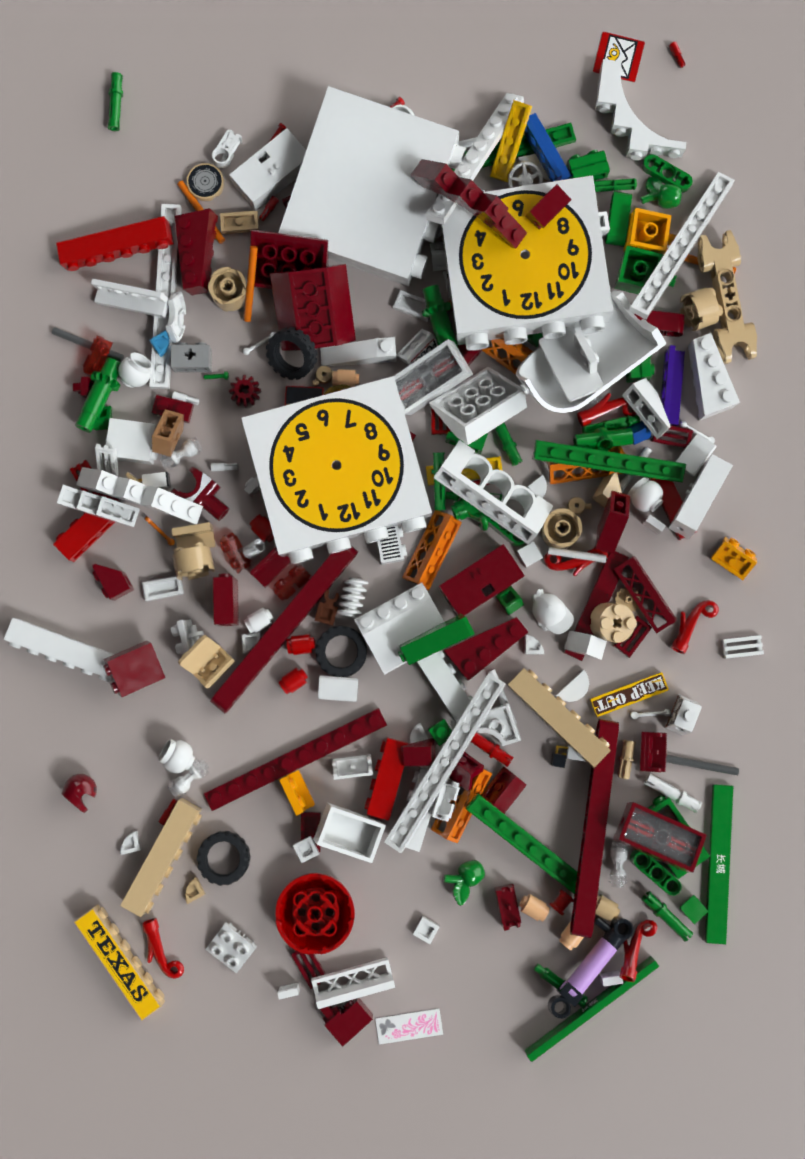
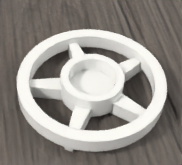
(524, 178)

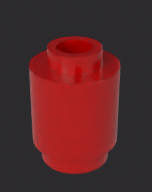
(262, 528)
(300, 644)
(293, 680)

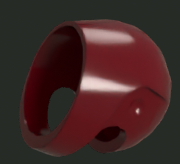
(78, 786)

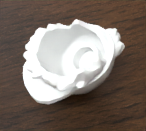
(551, 613)

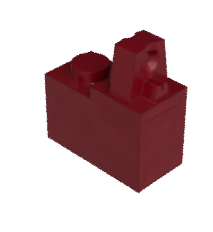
(348, 1021)

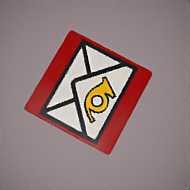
(620, 49)

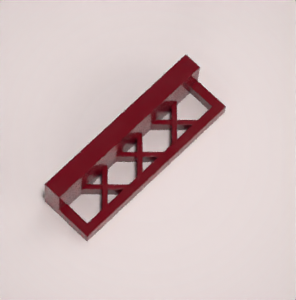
(652, 591)

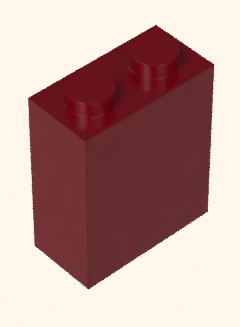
(612, 522)
(225, 600)
(133, 669)

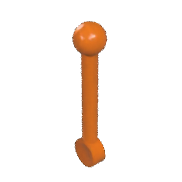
(170, 541)

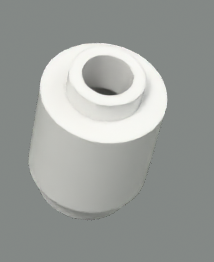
(258, 620)

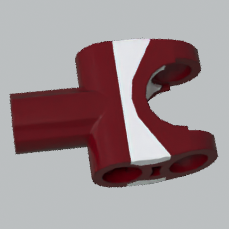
(204, 495)

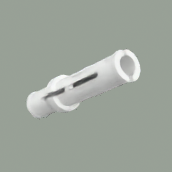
(679, 796)

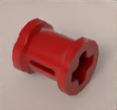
(561, 902)

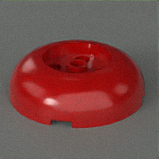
(298, 929)

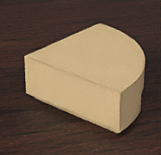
(194, 890)

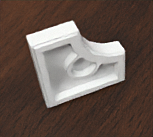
(501, 724)

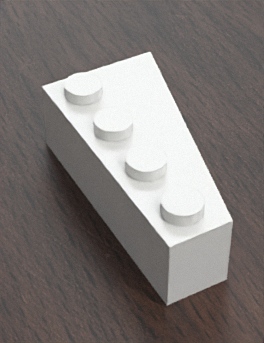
(711, 379)

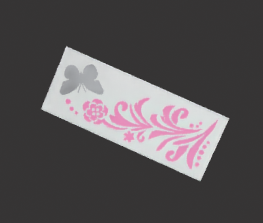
(409, 1026)

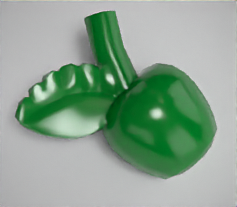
(666, 195)
(469, 875)

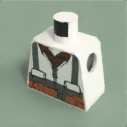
(683, 715)

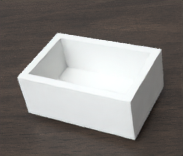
(349, 832)

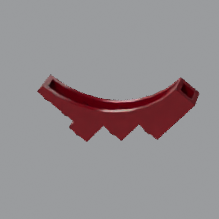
(464, 192)

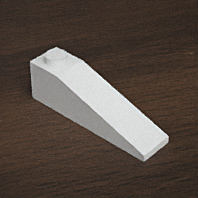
(361, 352)

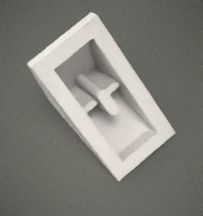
(585, 644)

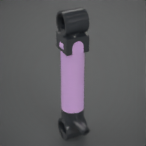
(591, 966)

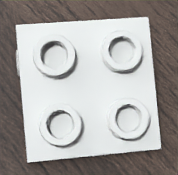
(231, 947)

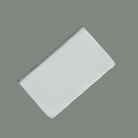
(696, 454)
(338, 688)

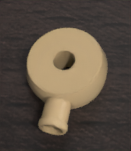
(322, 379)
(581, 505)

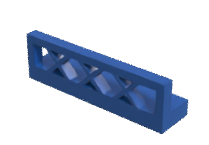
(545, 150)

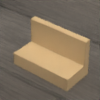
(192, 534)

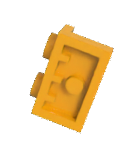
(735, 558)
(297, 792)

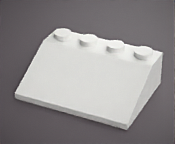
(479, 404)
(397, 623)

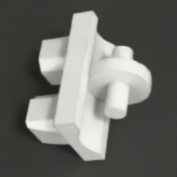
(187, 633)

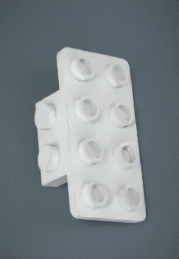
(573, 363)

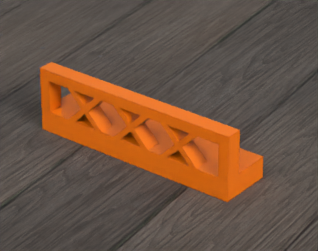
(518, 351)
(583, 475)
(435, 550)
(460, 816)

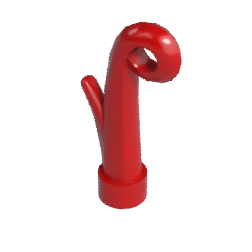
(601, 408)
(571, 563)
(687, 626)
(155, 948)
(631, 952)

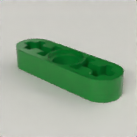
(652, 171)

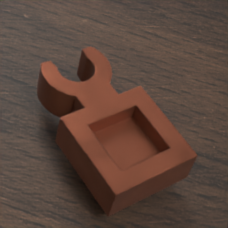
(326, 611)

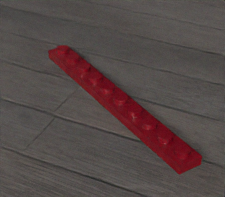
(295, 759)

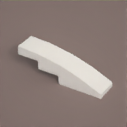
(98, 506)

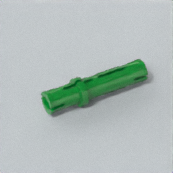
(115, 93)
(508, 444)
(439, 489)
(660, 909)

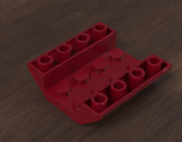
(316, 304)

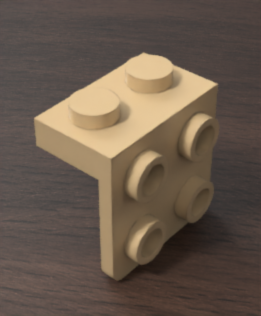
(206, 661)

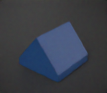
(640, 432)

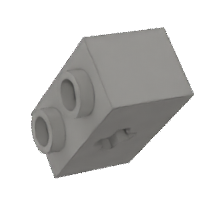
(199, 363)

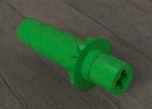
(437, 310)
(104, 383)

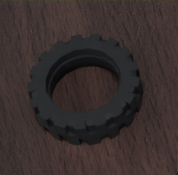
(280, 365)
(321, 648)
(210, 874)

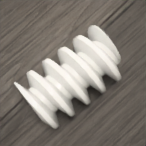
(352, 597)

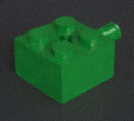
(633, 260)

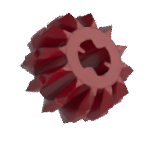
(240, 396)

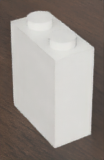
(131, 440)

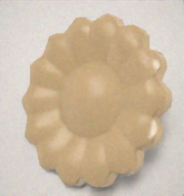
(624, 597)

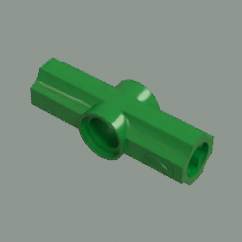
(604, 439)

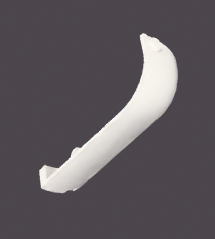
(619, 348)

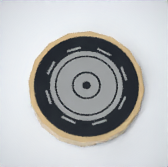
(205, 182)

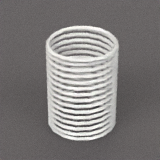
(255, 551)

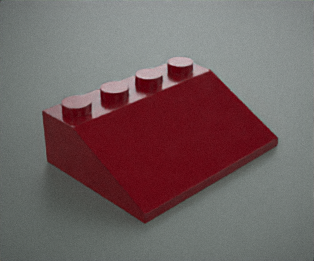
(286, 253)

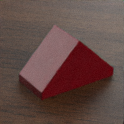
(418, 753)

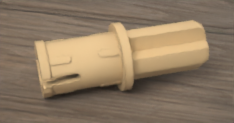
(626, 759)

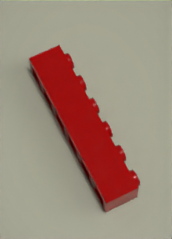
(115, 243)

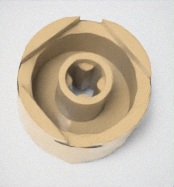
(221, 281)
(700, 308)
(567, 520)
(192, 561)
(612, 622)

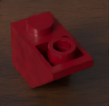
(114, 582)

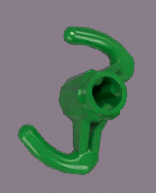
(463, 510)

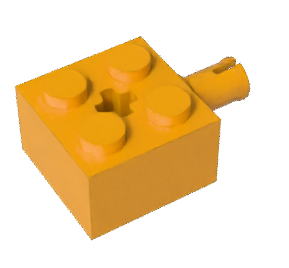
(649, 231)

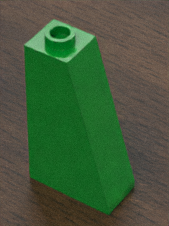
(436, 639)

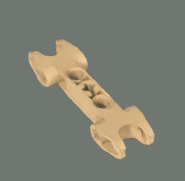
(721, 263)

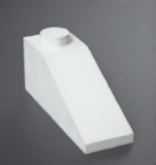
(648, 406)

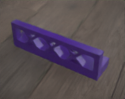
(672, 383)

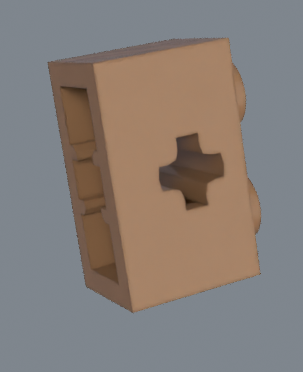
(167, 433)

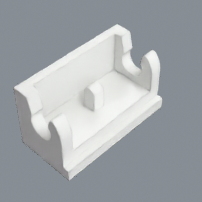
(352, 766)

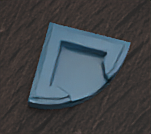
(161, 343)

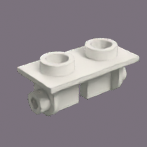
(443, 808)

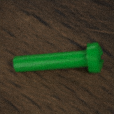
(225, 375)

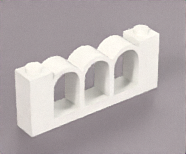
(535, 508)

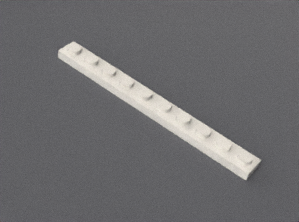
(475, 157)
(681, 246)
(165, 283)
(445, 763)

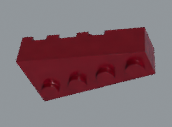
(195, 247)
(481, 650)

